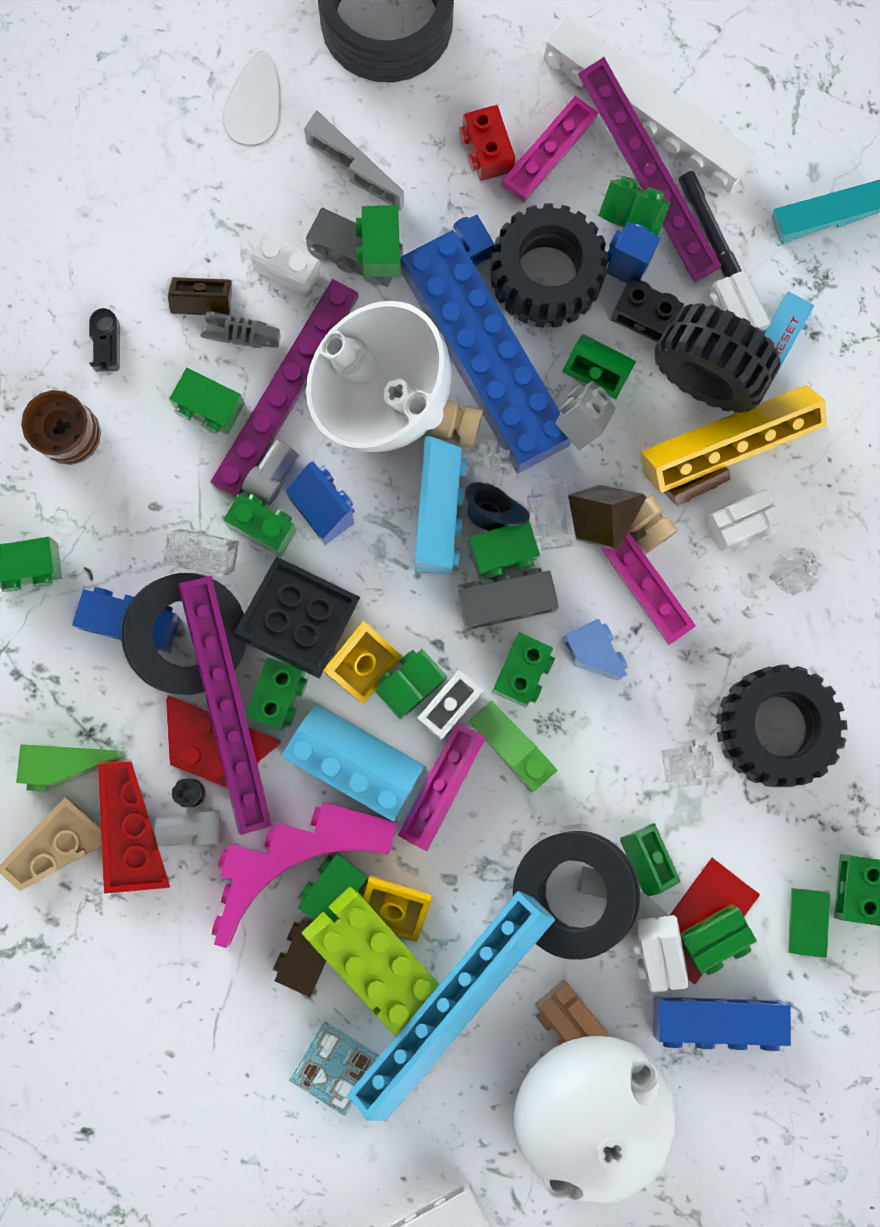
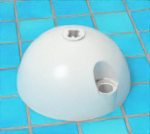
(395, 387)
(587, 1126)

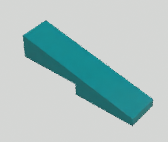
(826, 211)

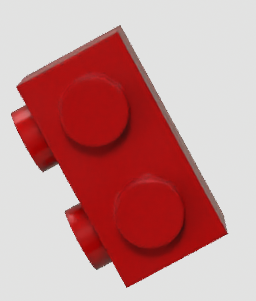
(487, 142)

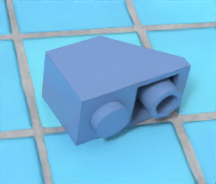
(592, 650)

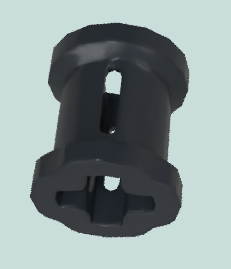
(181, 786)

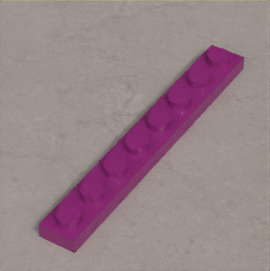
(649, 168)
(282, 390)
(225, 705)

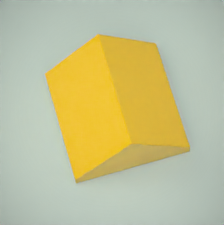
(362, 662)
(398, 906)

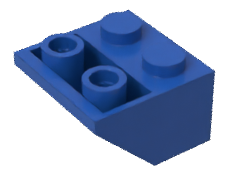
(320, 503)

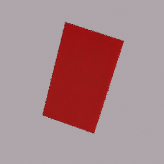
(708, 894)

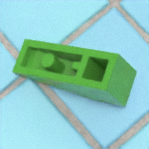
(513, 747)
(56, 765)

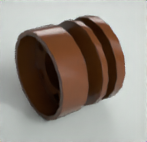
(45, 423)

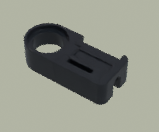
(105, 343)

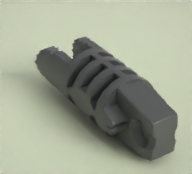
(240, 331)

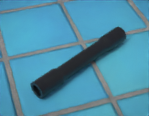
(696, 197)

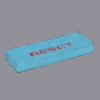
(788, 323)

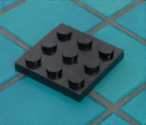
(297, 617)

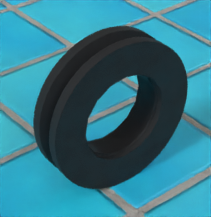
(138, 634)
(619, 879)

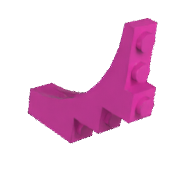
(253, 869)

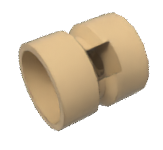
(459, 424)
(651, 526)

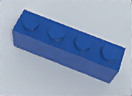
(722, 1022)

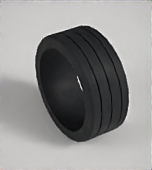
(386, 59)

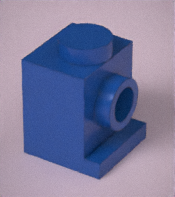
(474, 238)

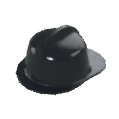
(492, 508)

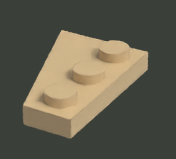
(56, 842)

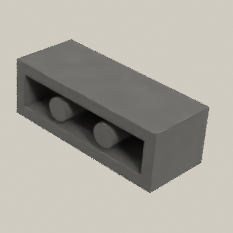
(336, 240)
(507, 598)

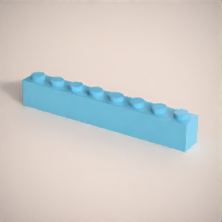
(450, 1007)

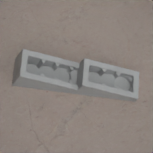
(362, 171)

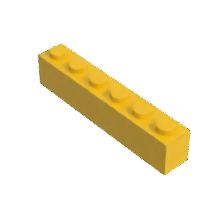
(734, 438)

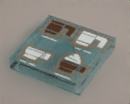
(333, 1067)

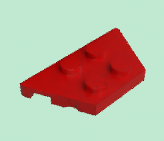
(194, 743)

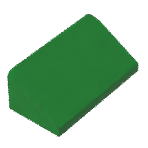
(650, 860)
(809, 922)

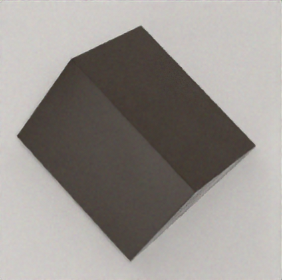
(604, 514)

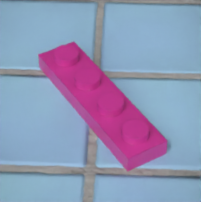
(549, 149)
(649, 589)
(441, 786)

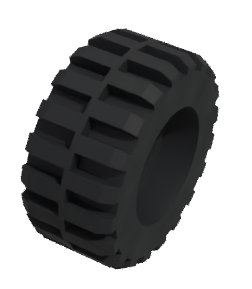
(553, 229)
(717, 357)
(820, 718)

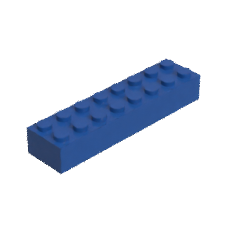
(485, 350)

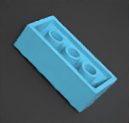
(438, 507)
(353, 761)

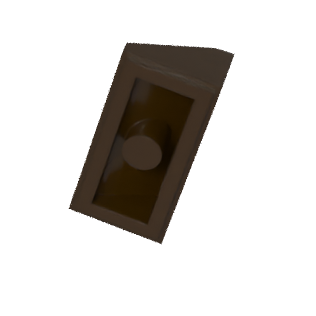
(199, 296)

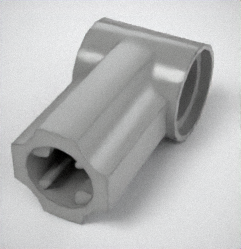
(267, 478)
(197, 828)

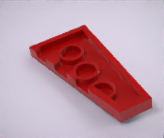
(127, 837)

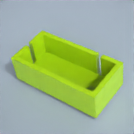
(372, 960)

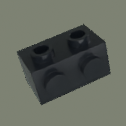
(645, 309)

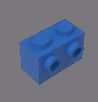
(631, 252)

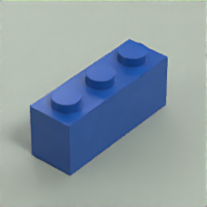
(104, 615)

